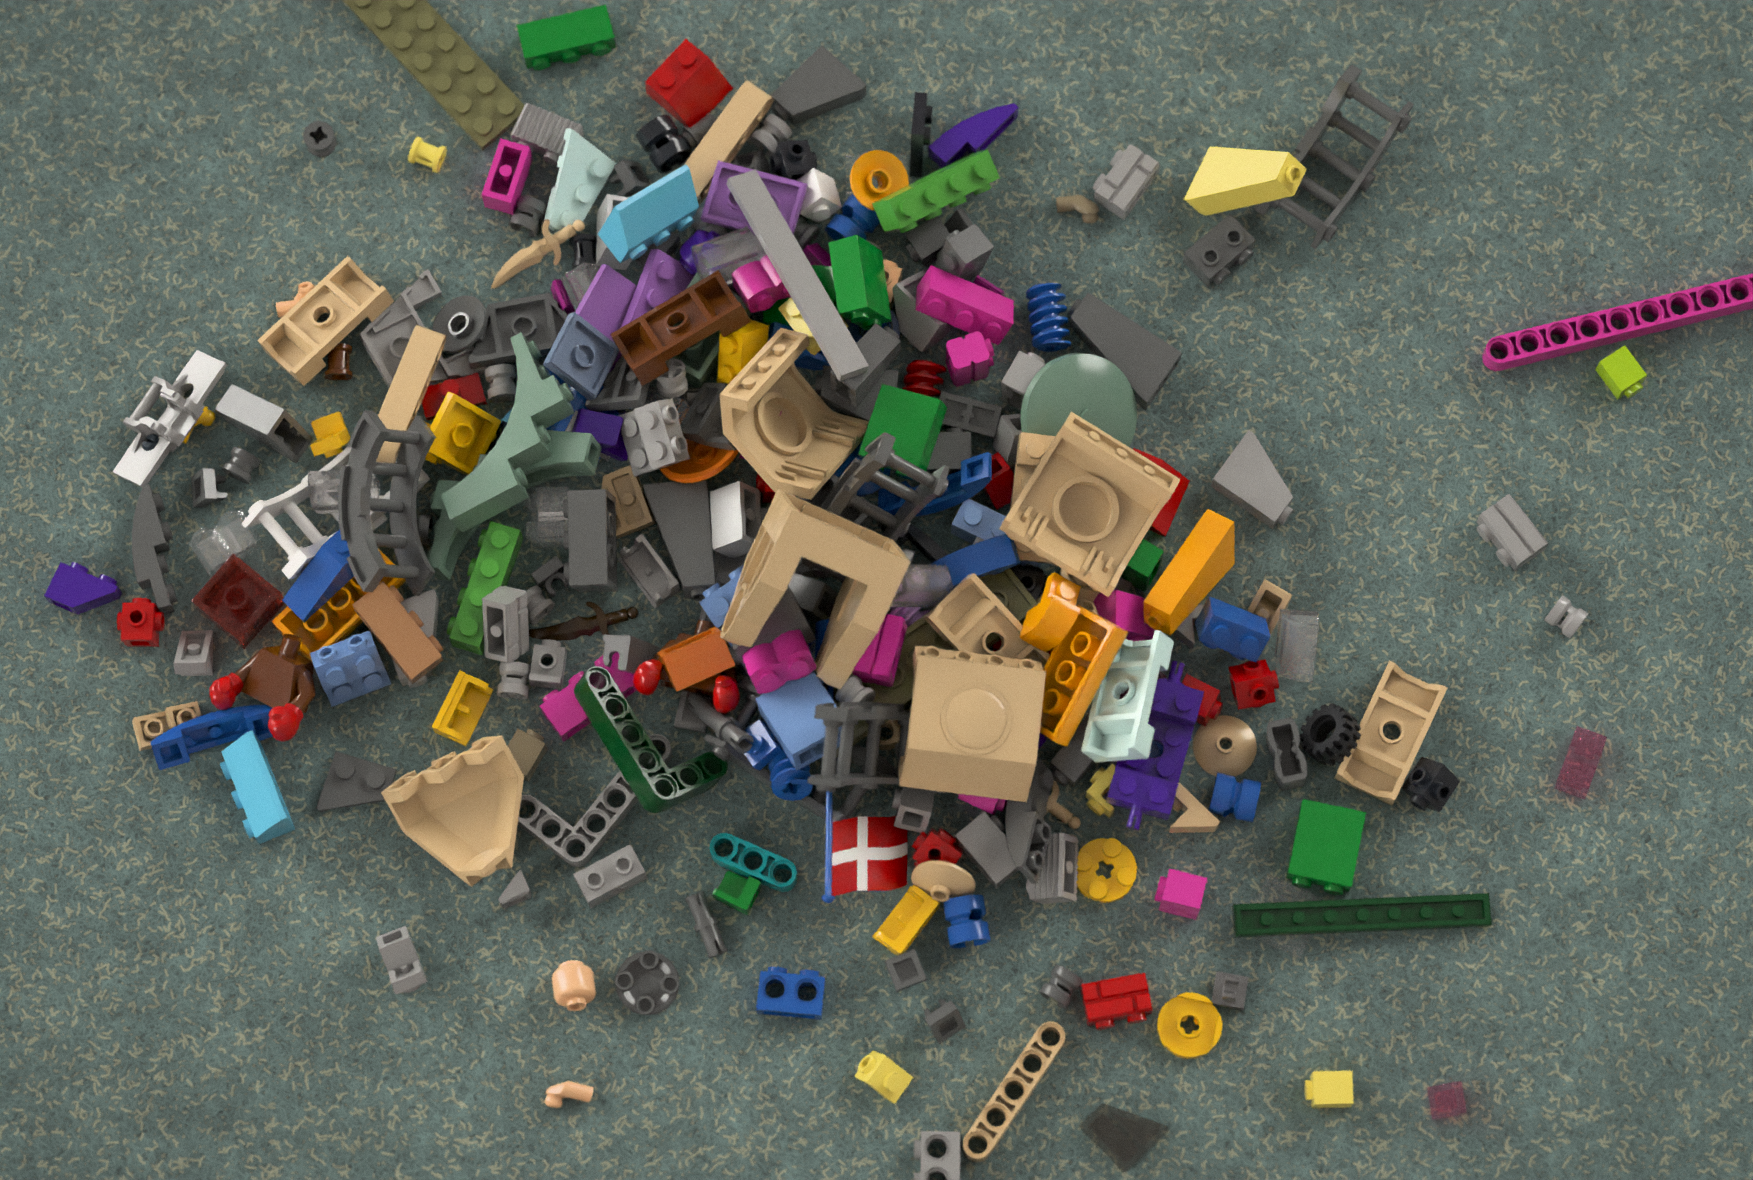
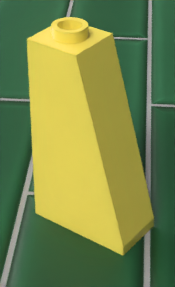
(1242, 179)

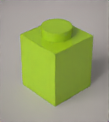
(1621, 373)

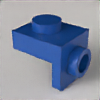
(764, 746)

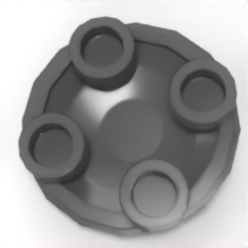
(647, 983)

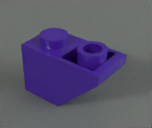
(79, 591)

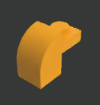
(1054, 616)

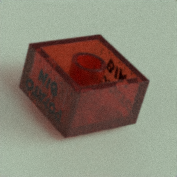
(238, 601)

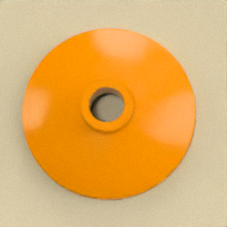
(885, 169)

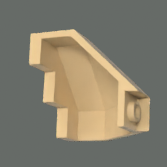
(463, 808)

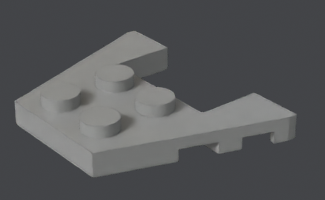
(391, 330)

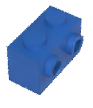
(1232, 630)

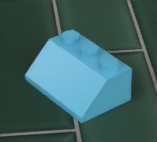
(651, 215)
(256, 789)

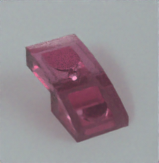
(1580, 762)

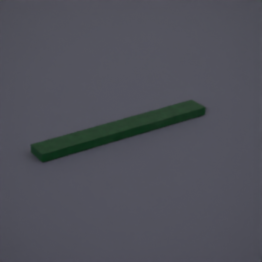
(1361, 915)

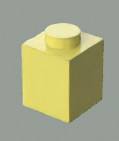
(1330, 1089)

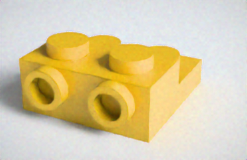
(461, 433)

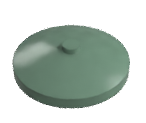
(1086, 387)

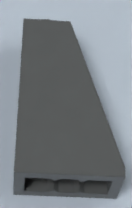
(1134, 350)
(685, 529)

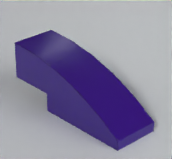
(972, 134)

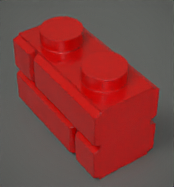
(1116, 1000)

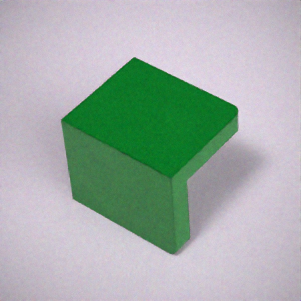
(737, 892)

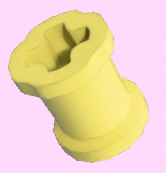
(427, 154)

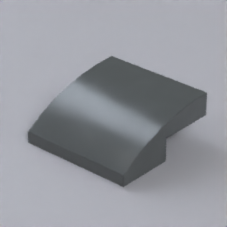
(704, 418)

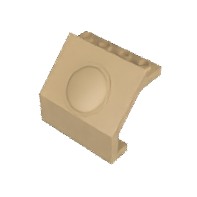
(803, 443)
(1089, 504)
(973, 724)

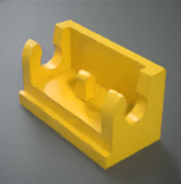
(462, 708)
(906, 920)

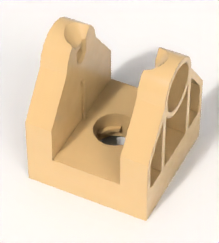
(867, 559)

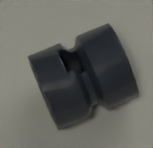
(661, 139)

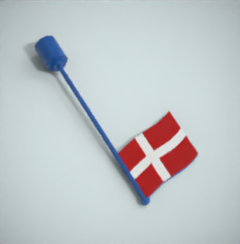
(861, 851)

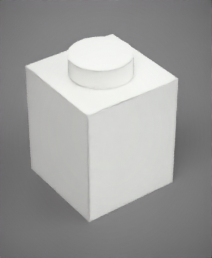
(821, 196)

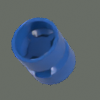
(853, 221)
(1235, 797)
(966, 920)

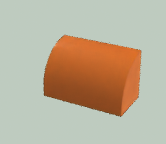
(696, 658)

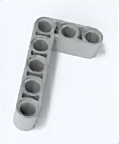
(598, 810)

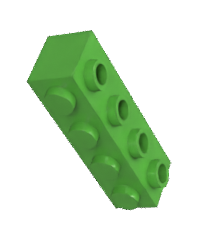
(935, 191)
(489, 571)

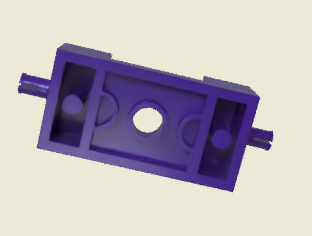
(1152, 783)

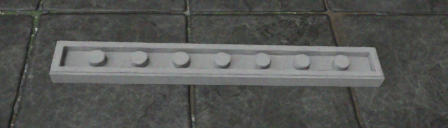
(797, 275)

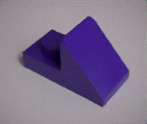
(605, 429)

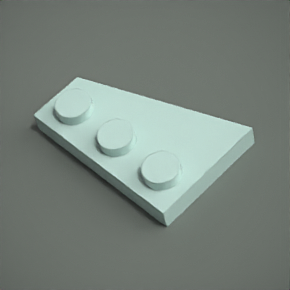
(579, 181)

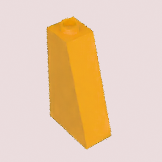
(1191, 573)

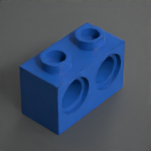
(789, 1003)

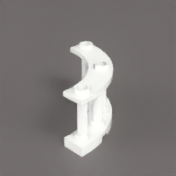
(300, 557)

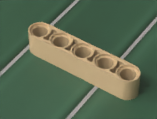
(727, 135)
(410, 385)
(1018, 1076)

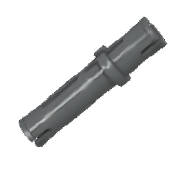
(724, 727)

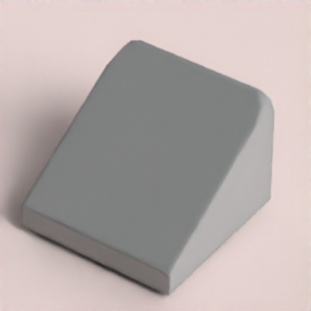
(515, 892)

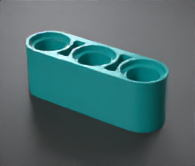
(744, 850)

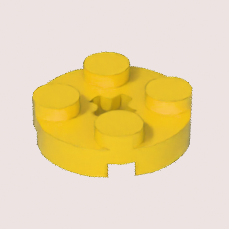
(1122, 876)
(1178, 1010)

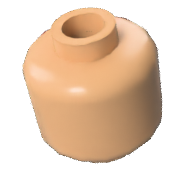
(573, 985)

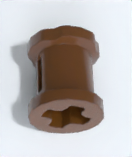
(339, 363)

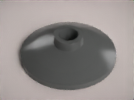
(461, 322)

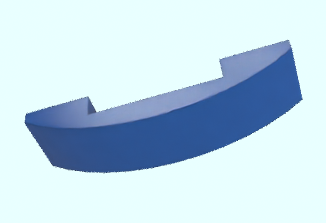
(962, 485)
(981, 558)
(209, 731)

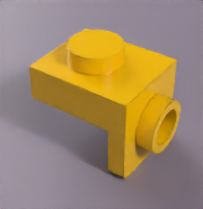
(330, 435)

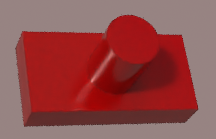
(466, 387)

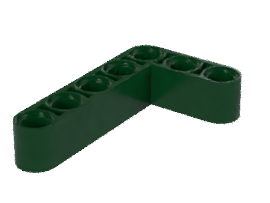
(640, 750)

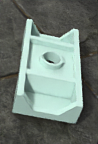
(1119, 726)

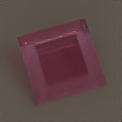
(1447, 1100)

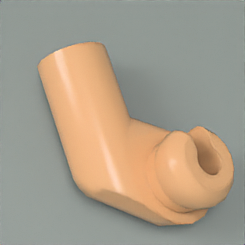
(283, 307)
(567, 1090)

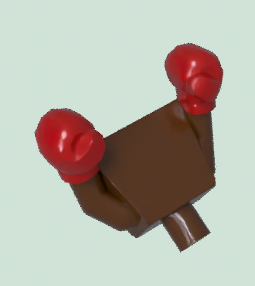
(275, 678)
(720, 687)

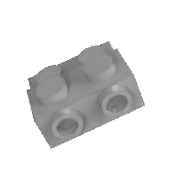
(653, 437)

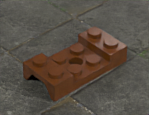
(653, 339)

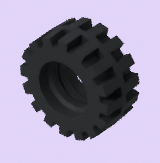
(1341, 740)

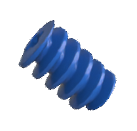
(1046, 317)
(786, 781)

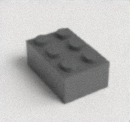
(591, 541)

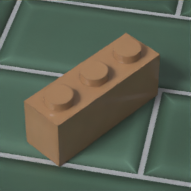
(399, 631)

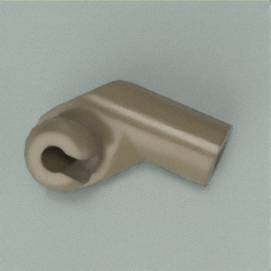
(1078, 203)

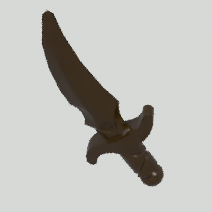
(584, 625)

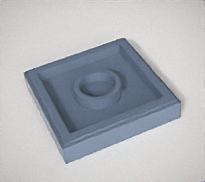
(581, 356)

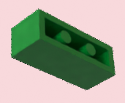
(566, 37)

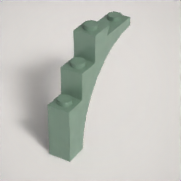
(571, 456)
(500, 476)

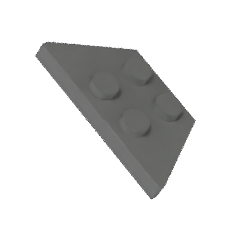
(533, 316)

